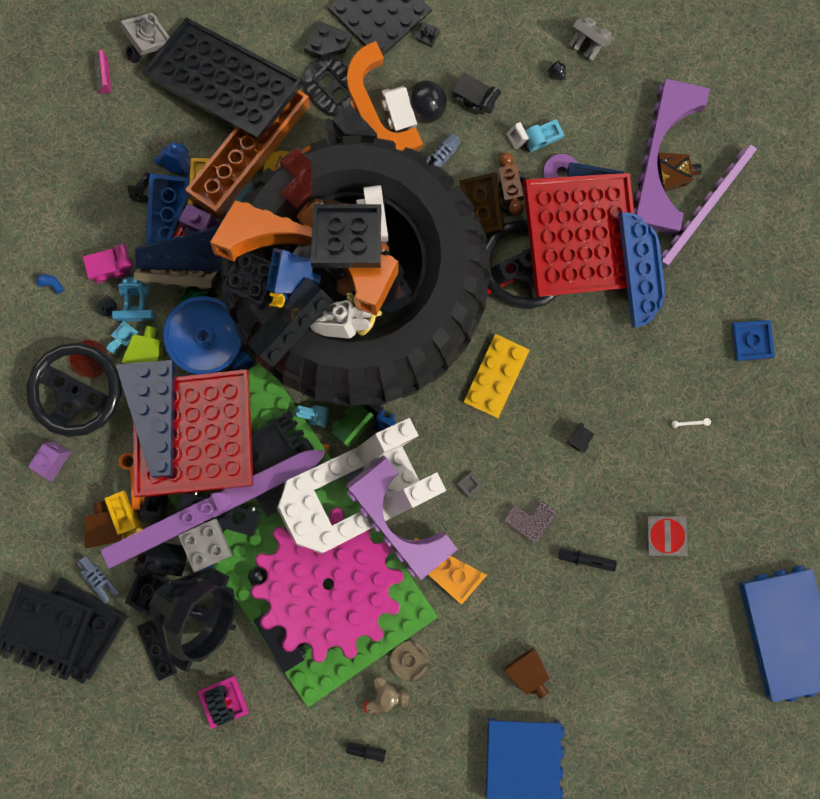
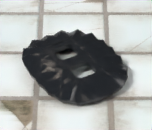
(321, 95)

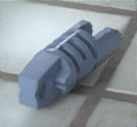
(444, 151)
(96, 579)

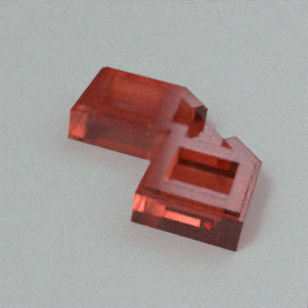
(301, 169)

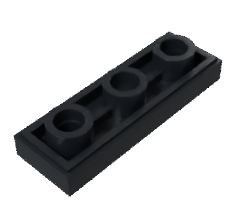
(151, 638)

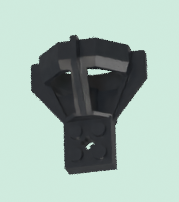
(171, 603)

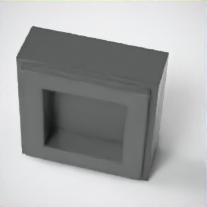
(469, 484)

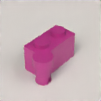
(108, 264)

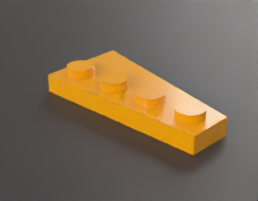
(457, 578)

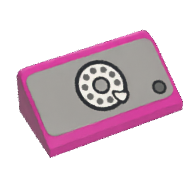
(102, 73)

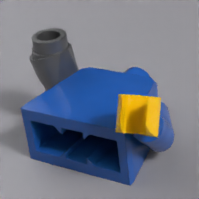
(289, 272)

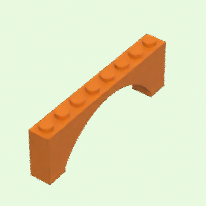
(253, 228)

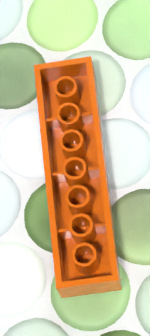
(240, 160)

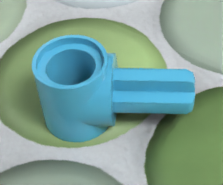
(315, 415)

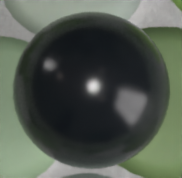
(427, 101)

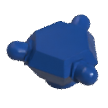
(175, 159)

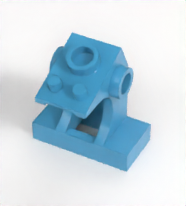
(133, 313)

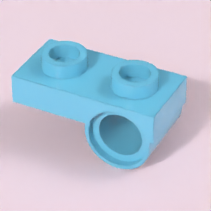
(543, 135)

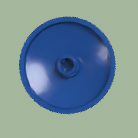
(201, 336)

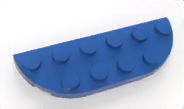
(642, 268)

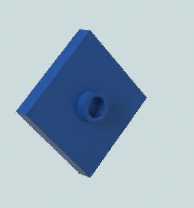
(752, 340)

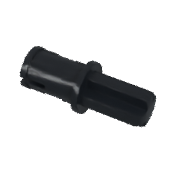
(366, 751)

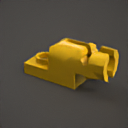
(123, 517)

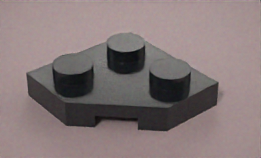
(327, 41)

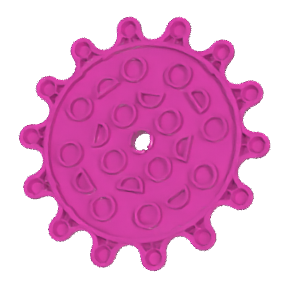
(322, 615)

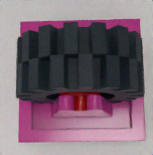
(223, 701)

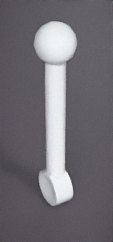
(706, 422)

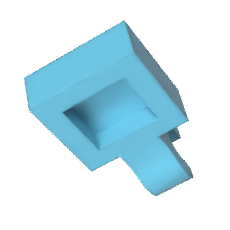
(122, 337)

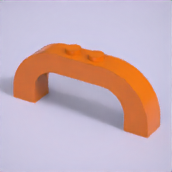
(364, 61)

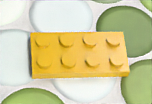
(496, 376)

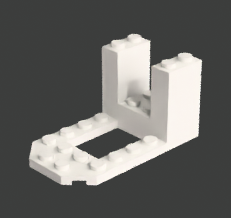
(305, 515)

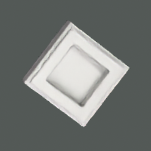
(517, 135)

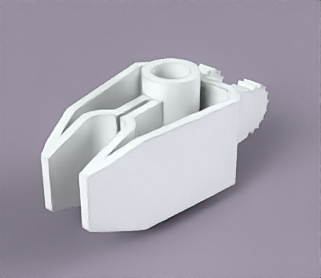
(341, 320)

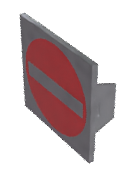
(667, 536)

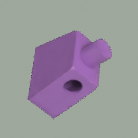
(197, 219)
(48, 460)

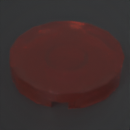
(87, 366)

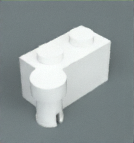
(399, 109)

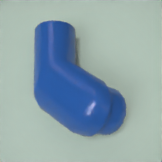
(49, 280)

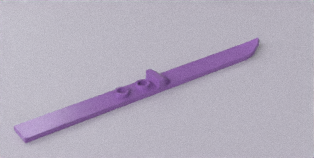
(209, 508)

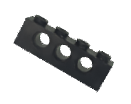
(247, 526)

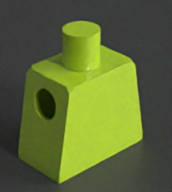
(144, 348)

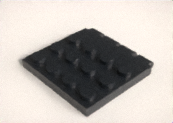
(100, 633)

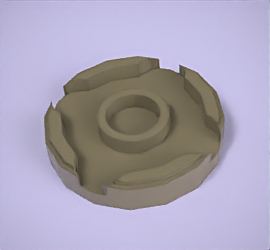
(409, 653)

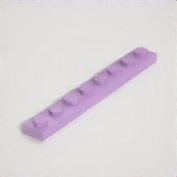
(710, 200)

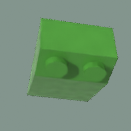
(352, 425)

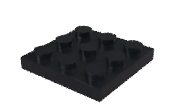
(346, 236)

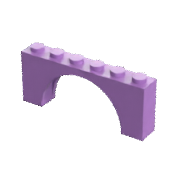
(369, 490)

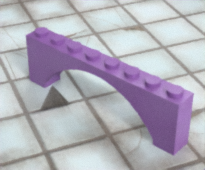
(674, 103)

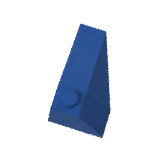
(165, 205)

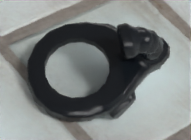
(135, 190)

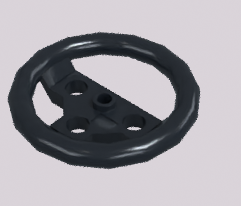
(522, 272)
(58, 420)

